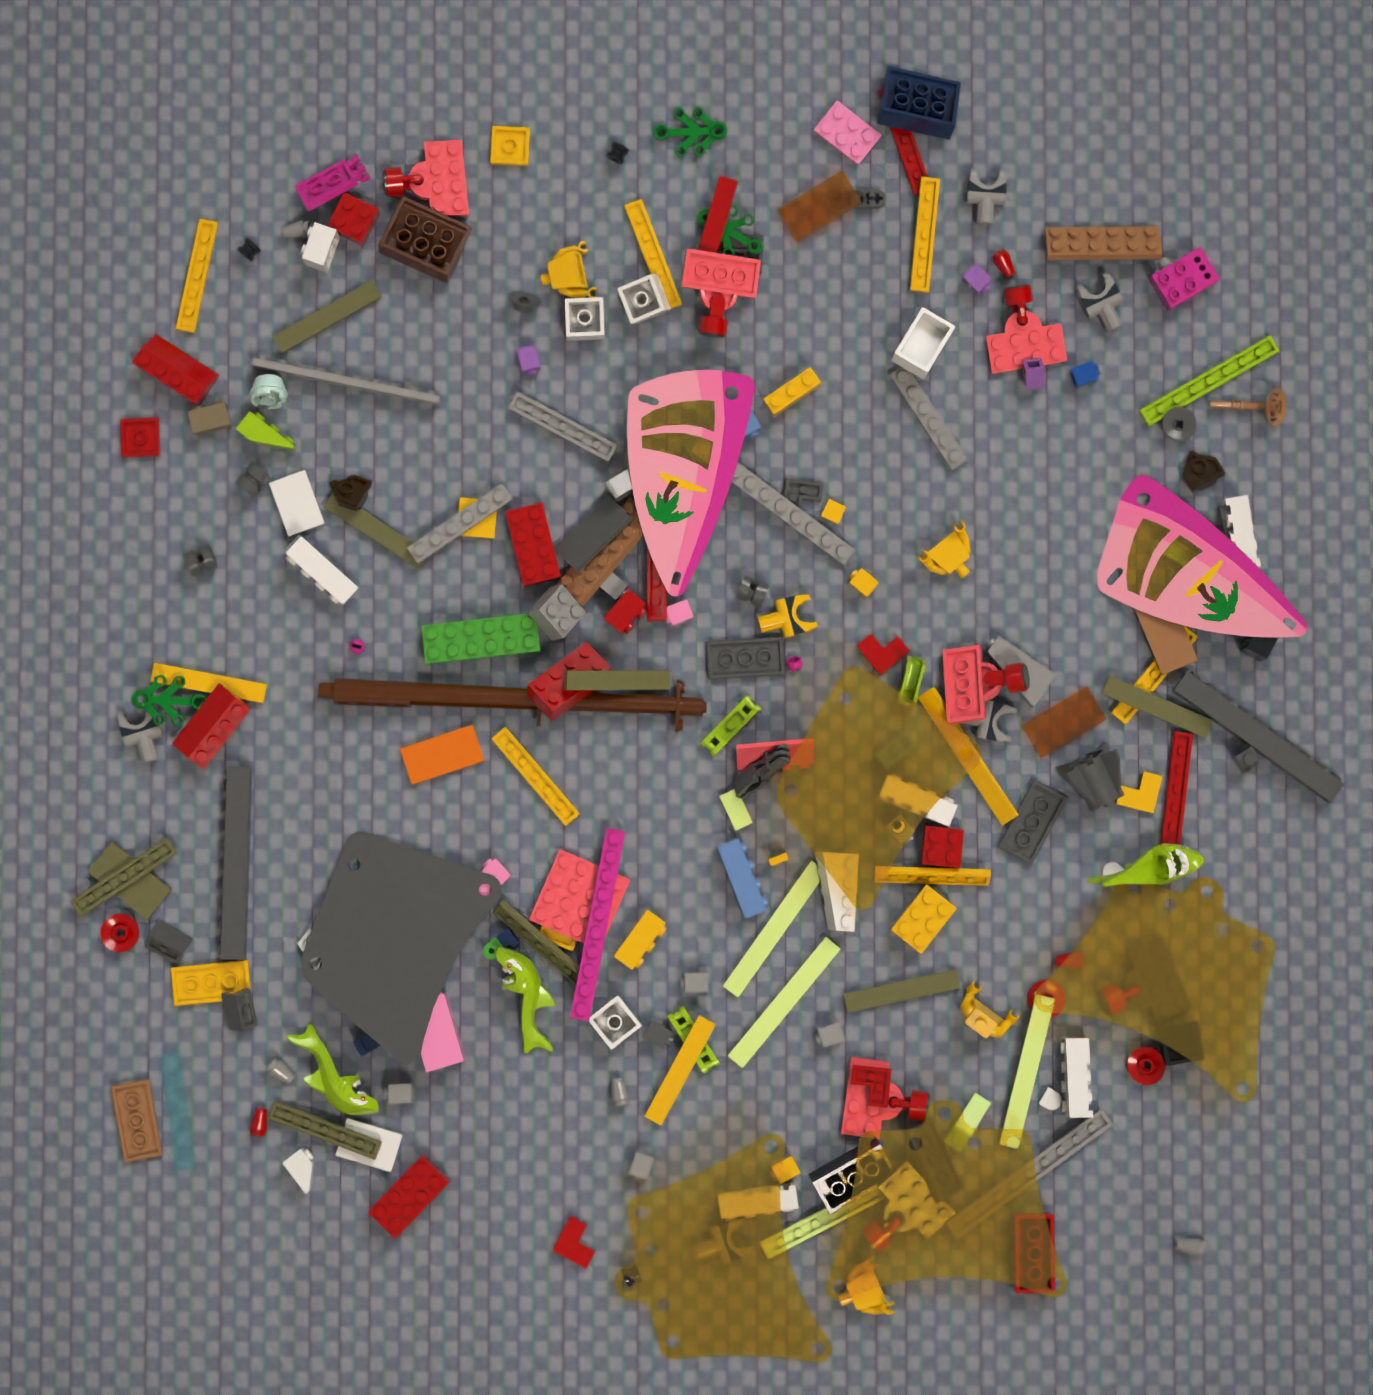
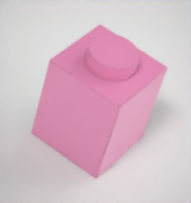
(679, 613)

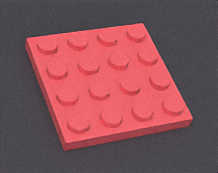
(569, 894)

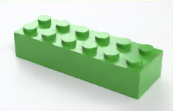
(480, 639)

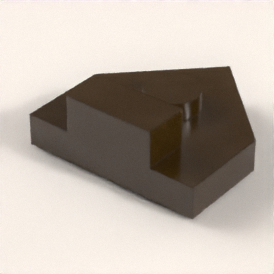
(1201, 471)
(351, 492)

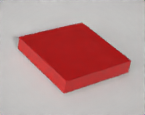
(140, 437)

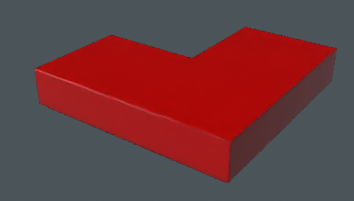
(881, 657)
(877, 1079)
(569, 1245)

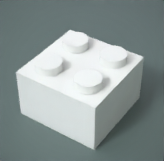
(320, 247)
(644, 298)
(584, 318)
(614, 1022)

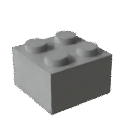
(556, 612)

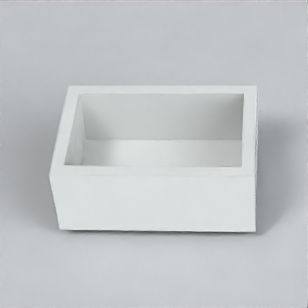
(923, 343)

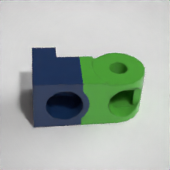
(502, 940)

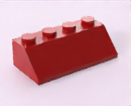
(175, 369)
(211, 726)

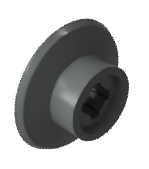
(524, 301)
(1180, 415)

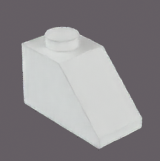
(301, 1168)

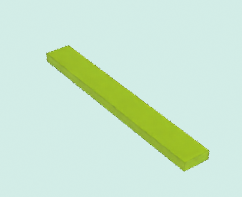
(1210, 380)

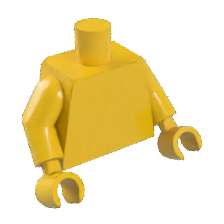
(568, 272)
(949, 553)
(982, 1018)
(871, 1302)

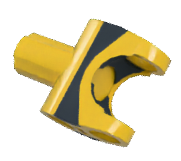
(786, 617)

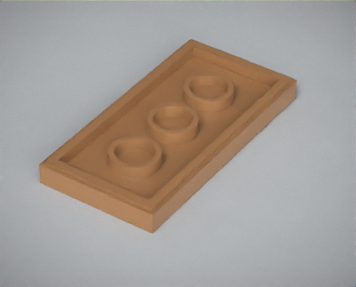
(1167, 642)
(136, 1120)

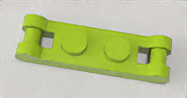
(730, 725)
(683, 1031)

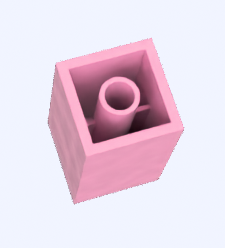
(442, 1040)

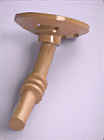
(1269, 406)

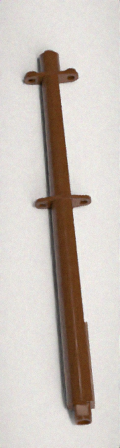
(404, 694)

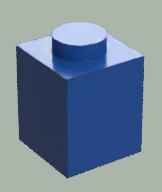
(1084, 374)

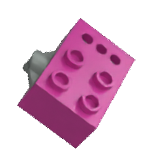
(1183, 279)

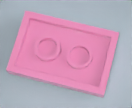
(847, 133)

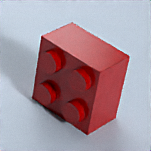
(354, 219)
(625, 613)
(942, 847)

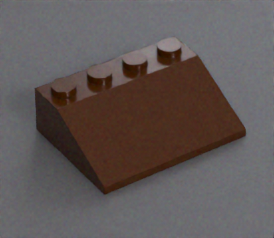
(424, 239)

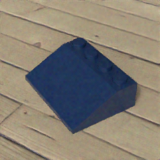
(919, 103)

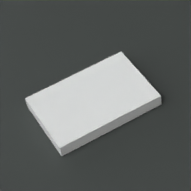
(297, 503)
(388, 1149)

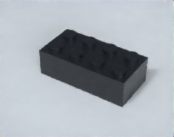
(836, 1179)

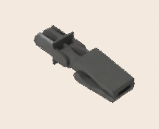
(758, 774)

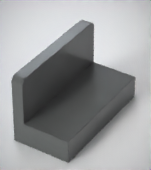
(168, 942)
(239, 1010)

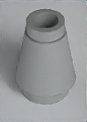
(297, 229)
(279, 1070)
(619, 1093)
(1191, 1246)

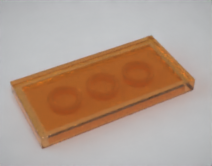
(820, 206)
(1063, 722)

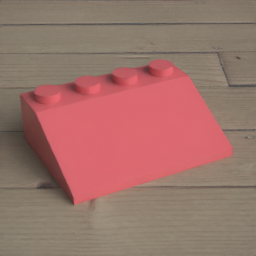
(754, 752)

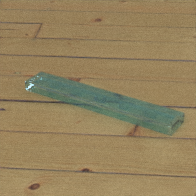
(178, 1110)

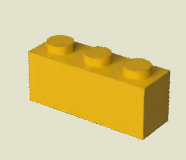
(791, 392)
(640, 940)

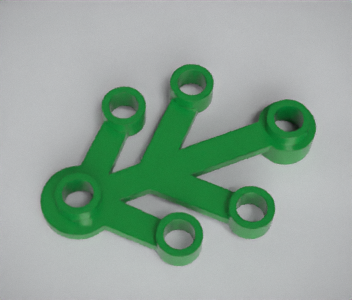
(693, 132)
(729, 231)
(164, 700)

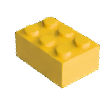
(923, 919)

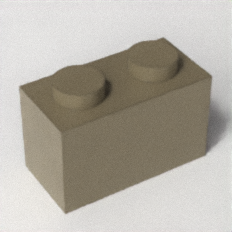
(209, 418)

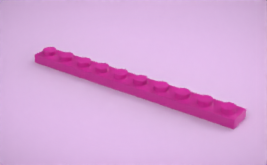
(597, 924)

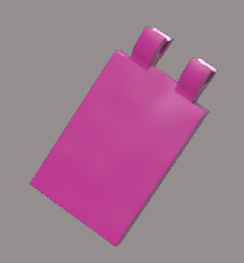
(331, 182)

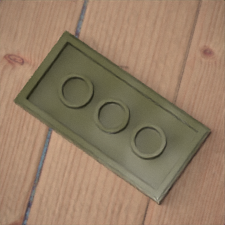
(144, 894)

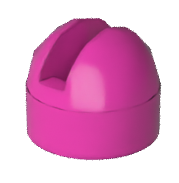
(355, 650)
(794, 663)

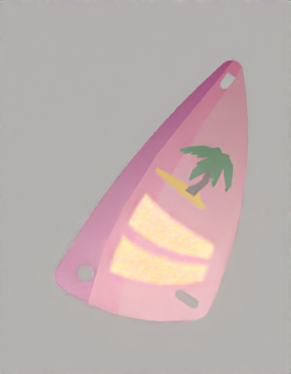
(684, 462)
(1188, 569)

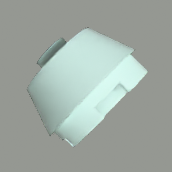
(268, 391)

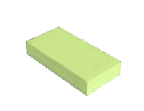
(736, 810)

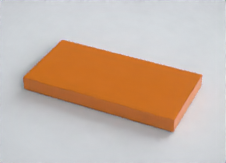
(442, 754)

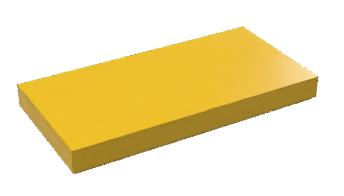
(208, 981)

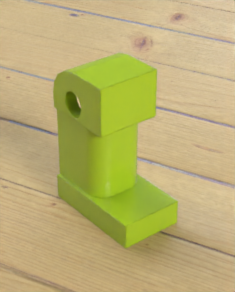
(912, 678)

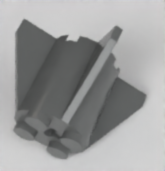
(1095, 776)

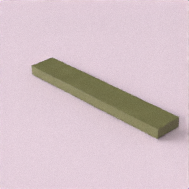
(327, 316)
(375, 530)
(617, 680)
(1157, 706)
(124, 877)
(537, 941)
(901, 990)
(325, 1130)

